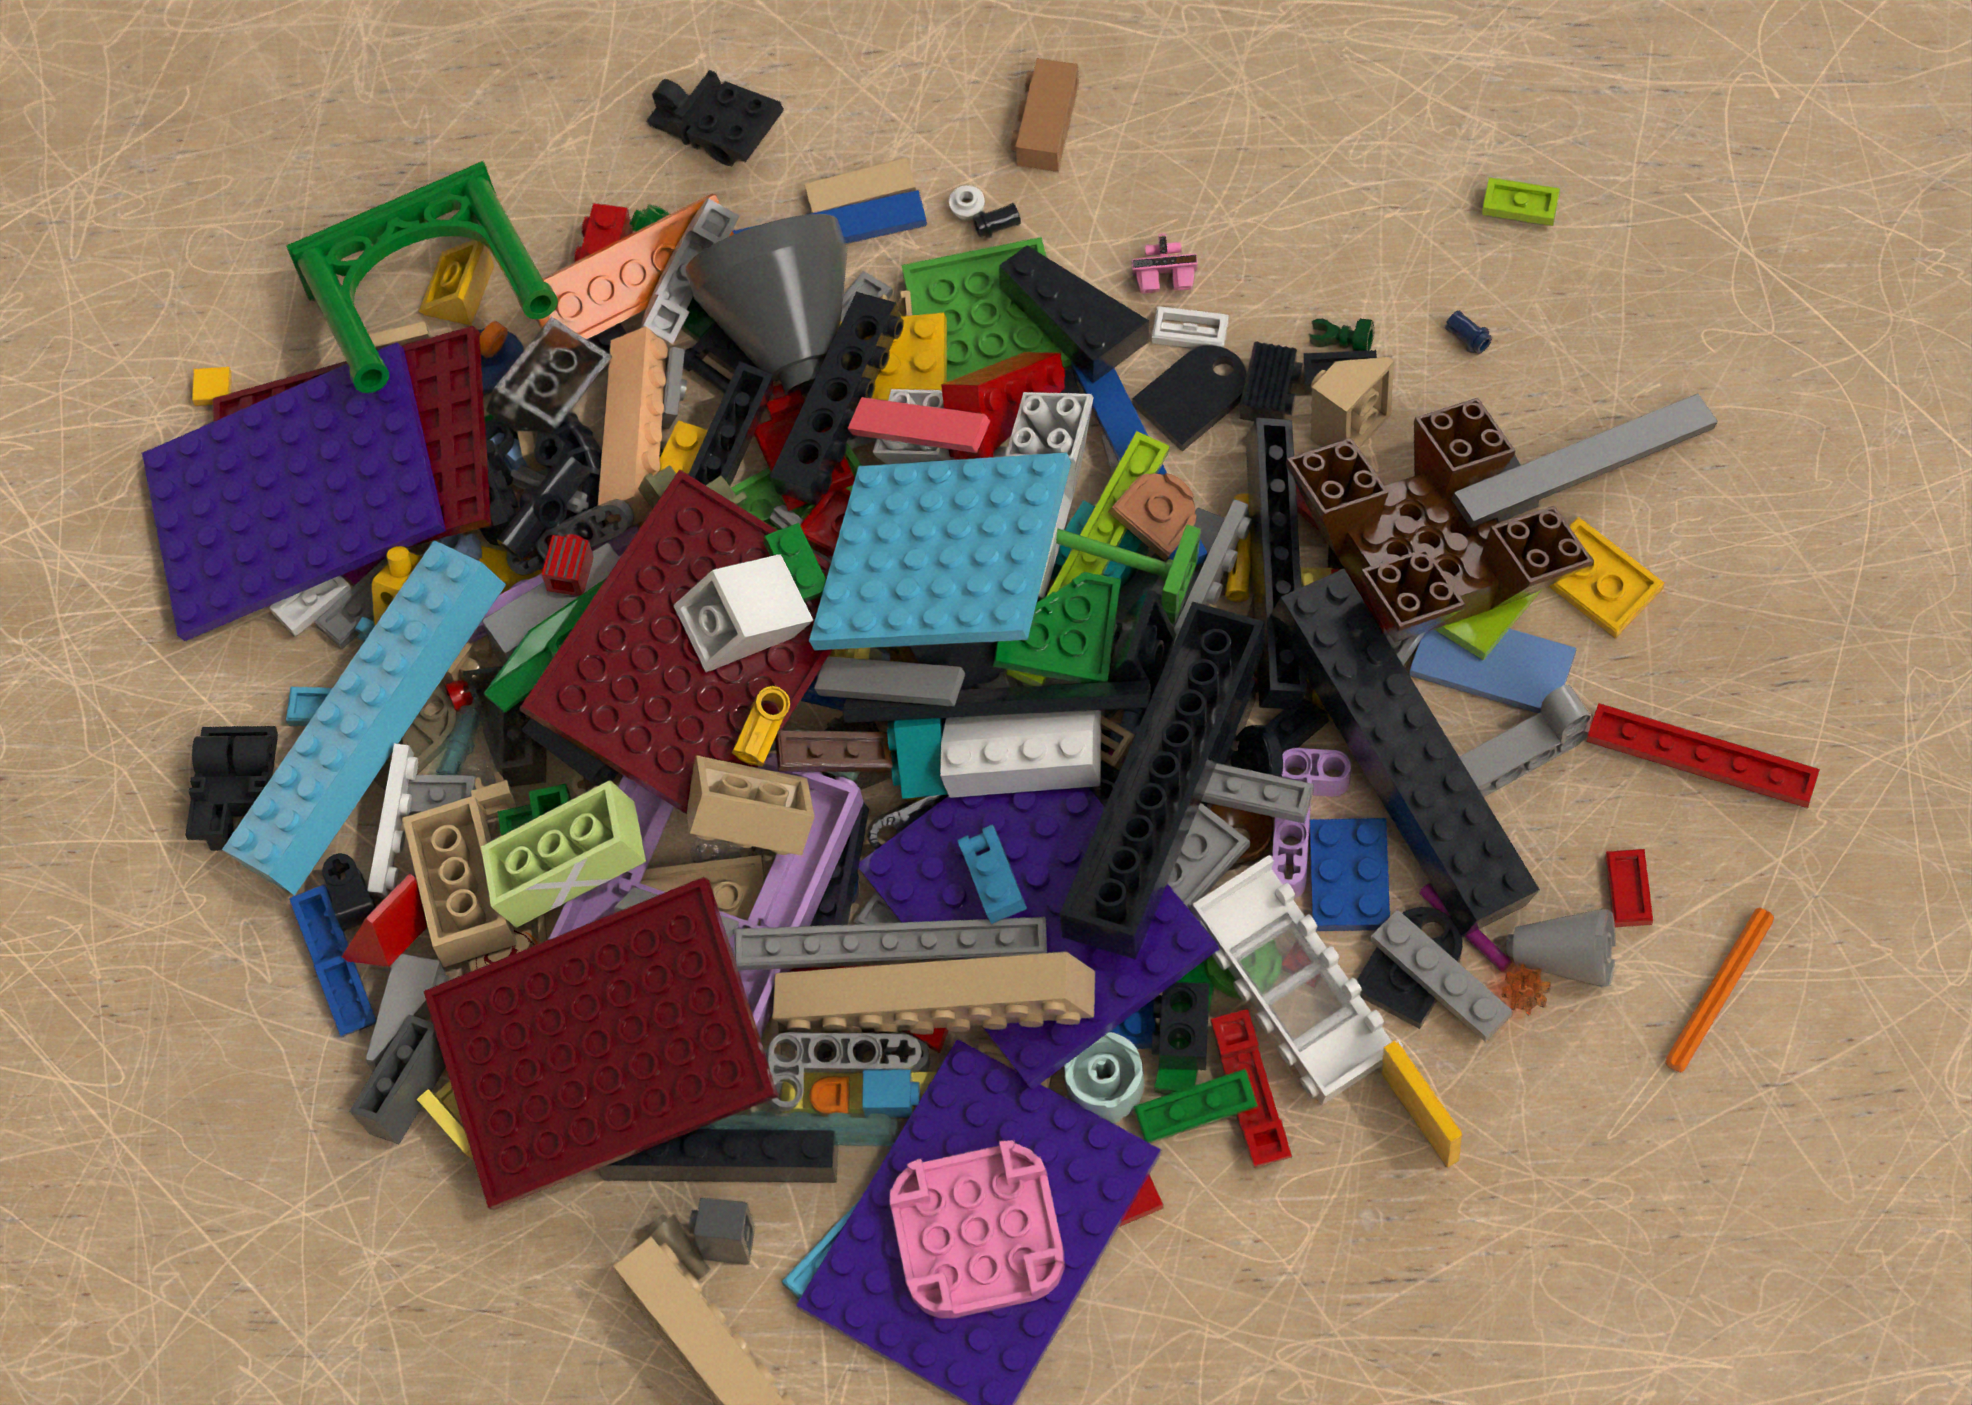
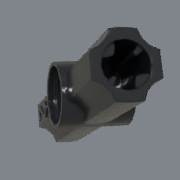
(543, 506)

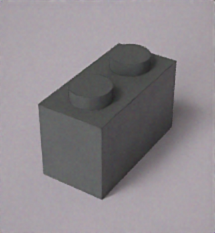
(723, 1230)

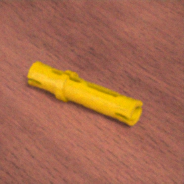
(1238, 578)

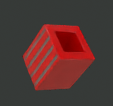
(567, 565)

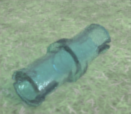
(459, 742)

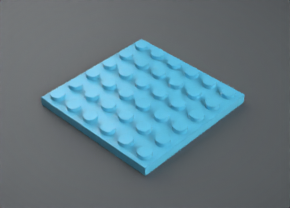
(941, 552)

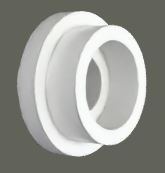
(966, 211)

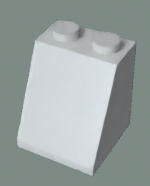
(742, 611)

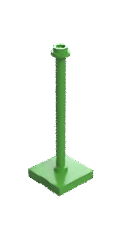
(1174, 572)

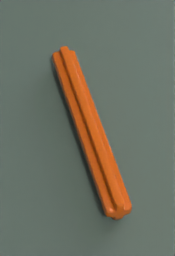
(1719, 990)

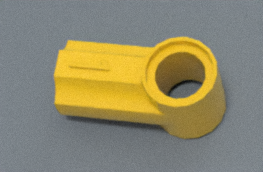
(761, 727)

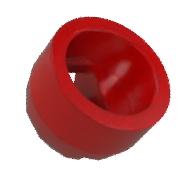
(456, 691)

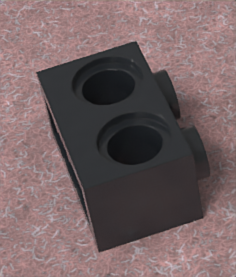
(1188, 1026)

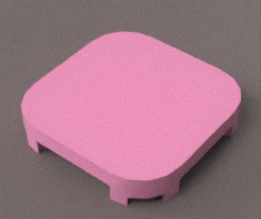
(977, 1231)

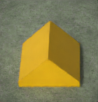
(458, 283)

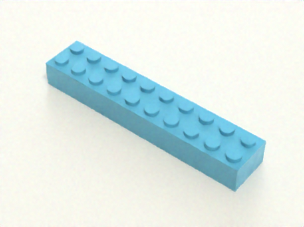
(364, 717)

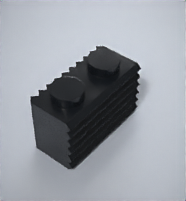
(1270, 382)

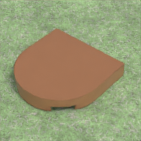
(1156, 511)

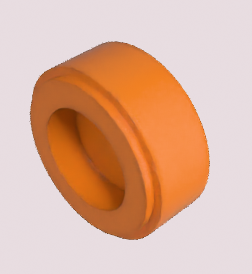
(492, 339)

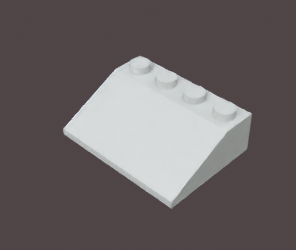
(1021, 752)

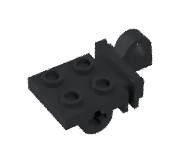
(716, 116)
(499, 478)
(229, 775)

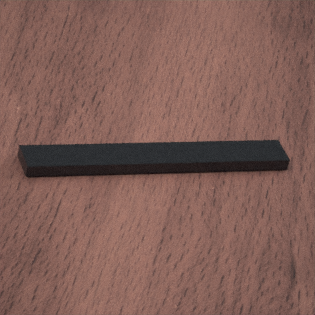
(1008, 702)

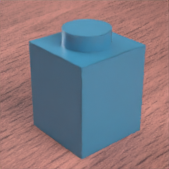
(890, 1092)

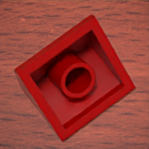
(389, 927)

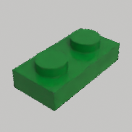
(799, 560)

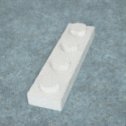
(395, 806)

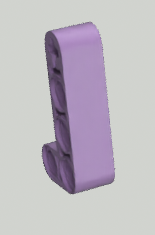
(1315, 764)

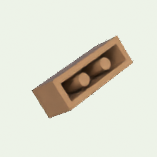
(1045, 114)

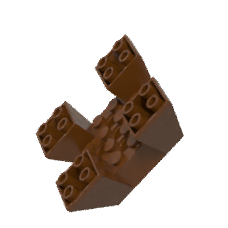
(1409, 540)

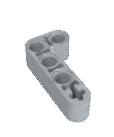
(1552, 732)
(843, 1059)

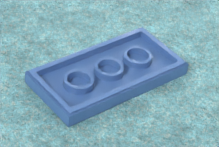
(1515, 672)

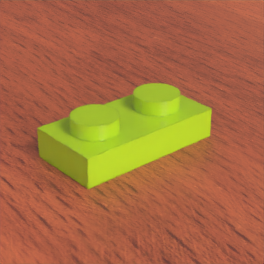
(1521, 201)

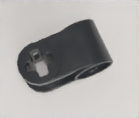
(349, 895)

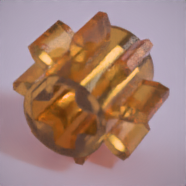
(1528, 999)

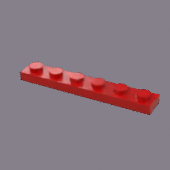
(1703, 755)

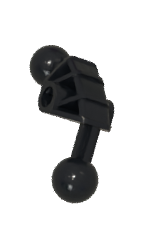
(578, 442)

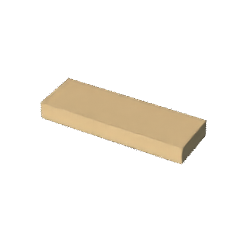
(860, 185)

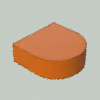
(830, 1095)

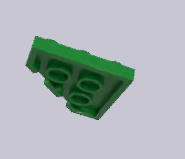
(1068, 633)

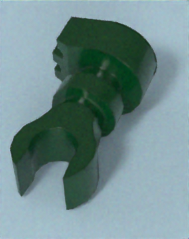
(1361, 337)

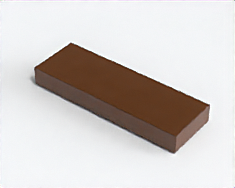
(833, 751)

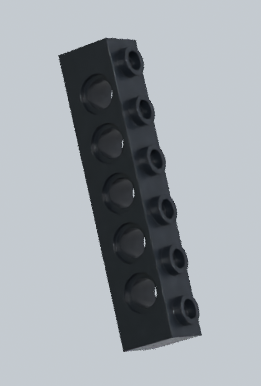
(864, 317)

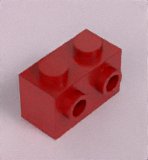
(603, 228)

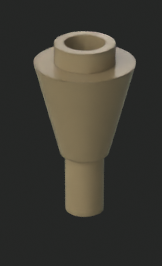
(671, 1232)

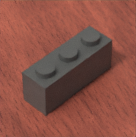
(403, 1074)

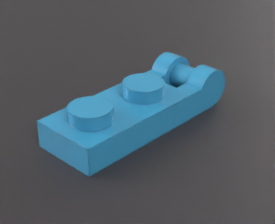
(992, 875)

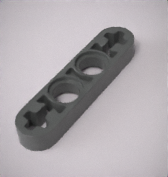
(569, 526)

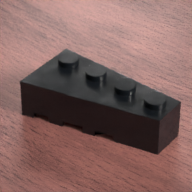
(1072, 313)

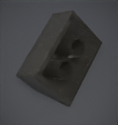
(547, 379)

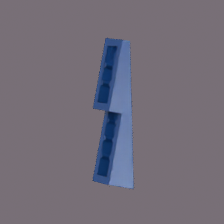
(326, 946)

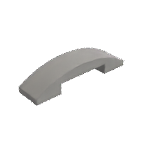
(673, 292)

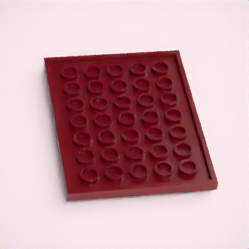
(628, 672)
(600, 1043)

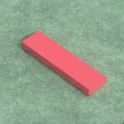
(919, 424)

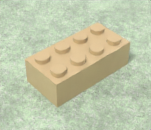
(453, 881)

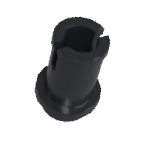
(996, 220)

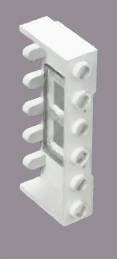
(1293, 981)

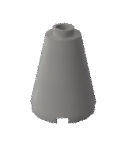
(1568, 946)

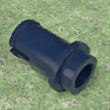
(1469, 332)

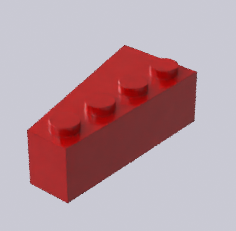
(1000, 388)

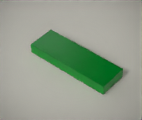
(1196, 1106)

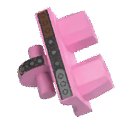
(1179, 265)

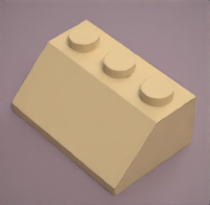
(1351, 400)
(749, 806)

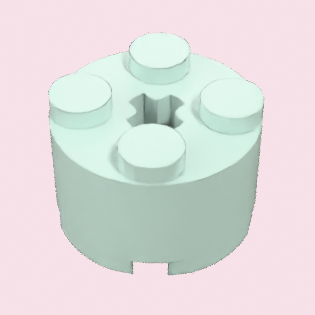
(1112, 1096)

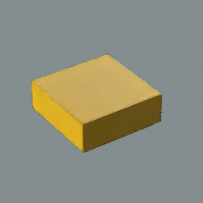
(210, 384)

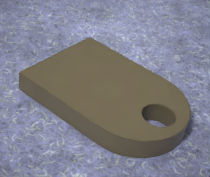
(425, 735)

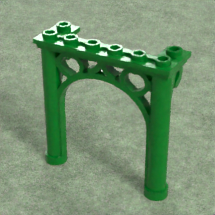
(395, 226)

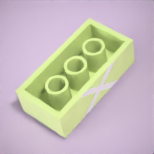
(563, 854)

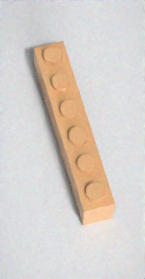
(632, 419)

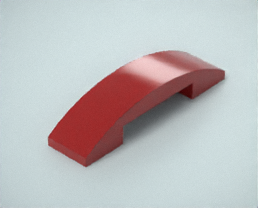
(1239, 1051)

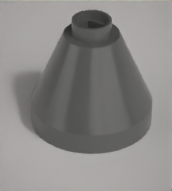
(777, 293)

